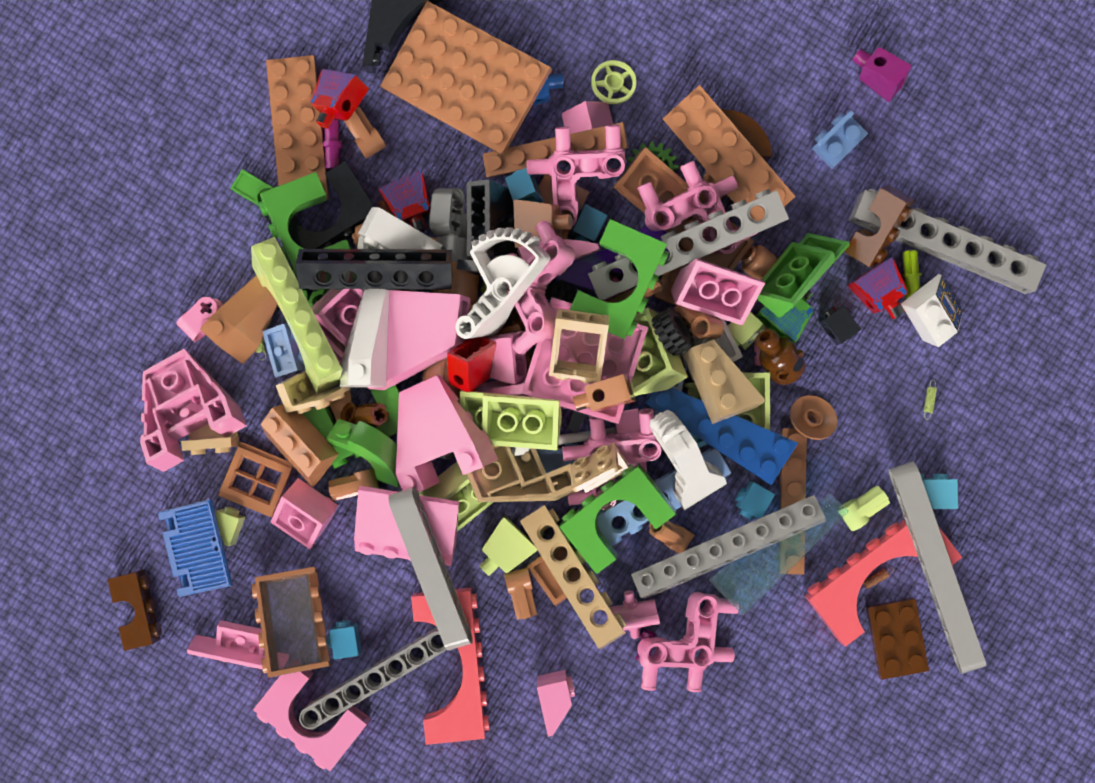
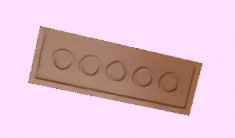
(294, 119)
(724, 149)
(667, 185)

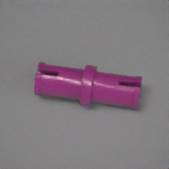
(332, 145)

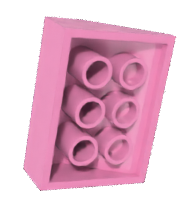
(378, 532)

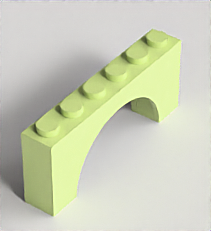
(314, 347)

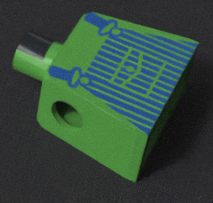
(792, 322)

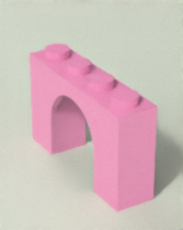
(323, 746)

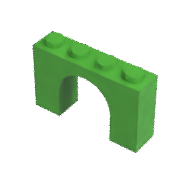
(284, 203)
(646, 255)
(324, 421)
(632, 486)

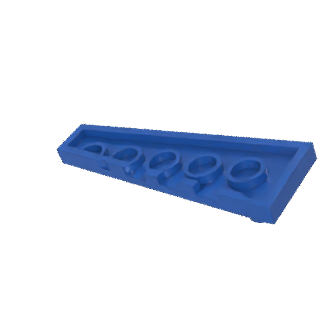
(738, 439)

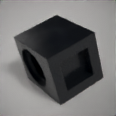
(839, 324)

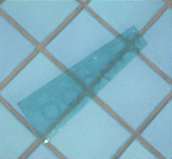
(754, 575)

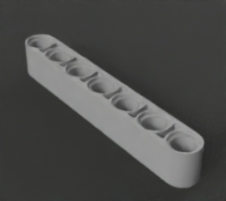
(430, 568)
(367, 686)

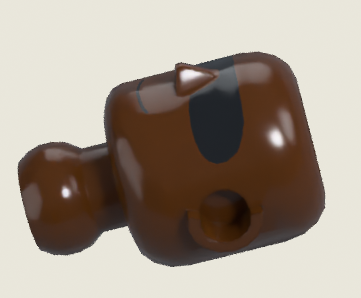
(780, 357)

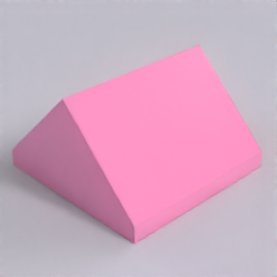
(587, 116)

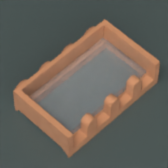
(291, 622)

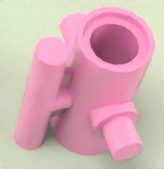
(636, 613)

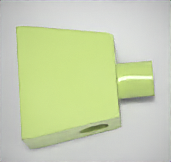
(506, 547)

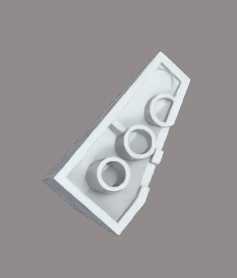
(366, 350)

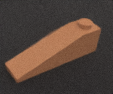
(240, 321)

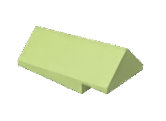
(515, 419)

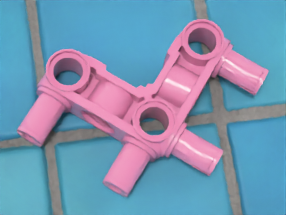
(582, 163)
(688, 205)
(533, 305)
(629, 444)
(699, 635)

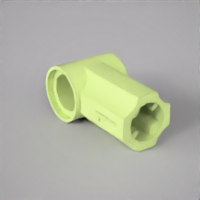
(864, 507)

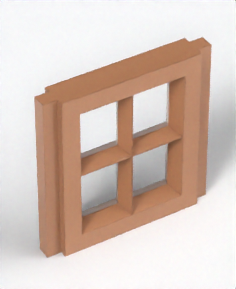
(248, 499)

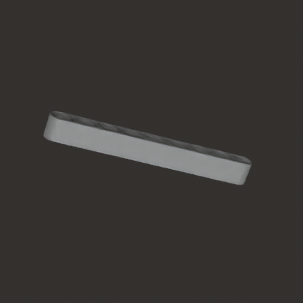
(937, 567)

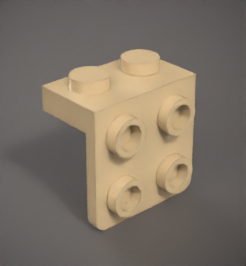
(299, 395)
(207, 438)
(597, 468)

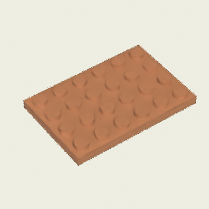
(466, 78)

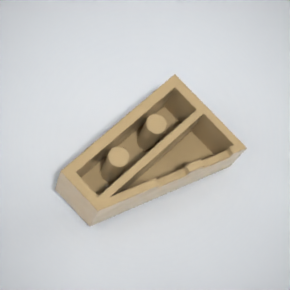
(720, 382)

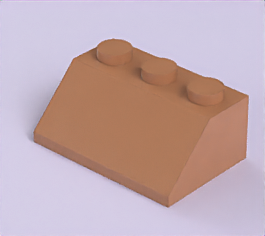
(299, 443)

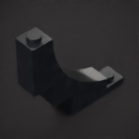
(385, 26)

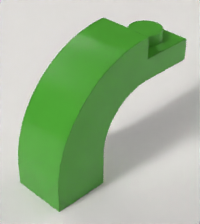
(369, 444)

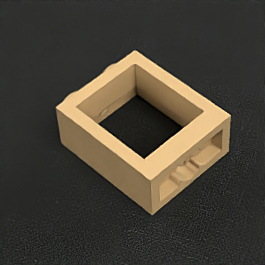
(584, 323)

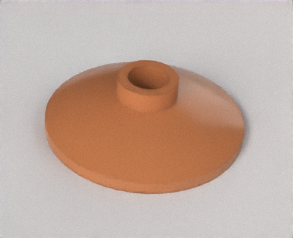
(818, 411)

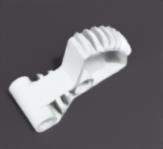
(496, 304)
(694, 475)

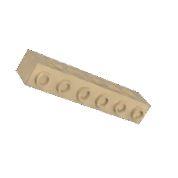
(601, 634)

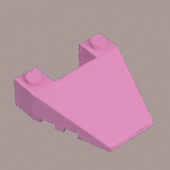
(179, 401)
(432, 426)

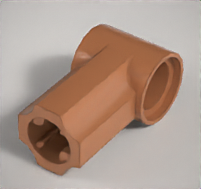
(366, 136)
(699, 321)
(348, 486)
(673, 536)
(520, 586)

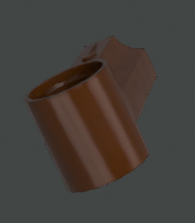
(370, 414)

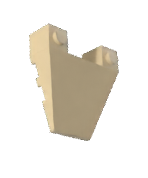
(519, 479)

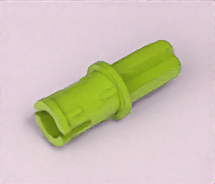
(911, 272)

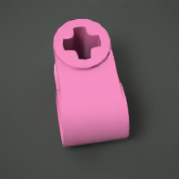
(197, 316)

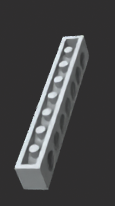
(773, 214)
(1029, 267)
(728, 547)

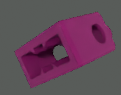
(882, 72)

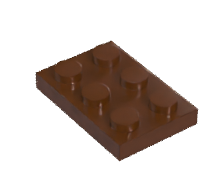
(897, 638)

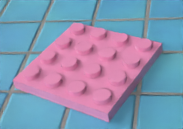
(582, 347)

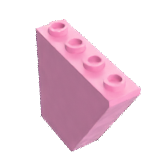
(420, 331)

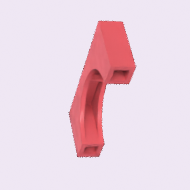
(837, 595)
(464, 716)

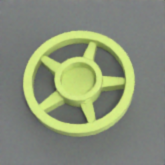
(613, 82)

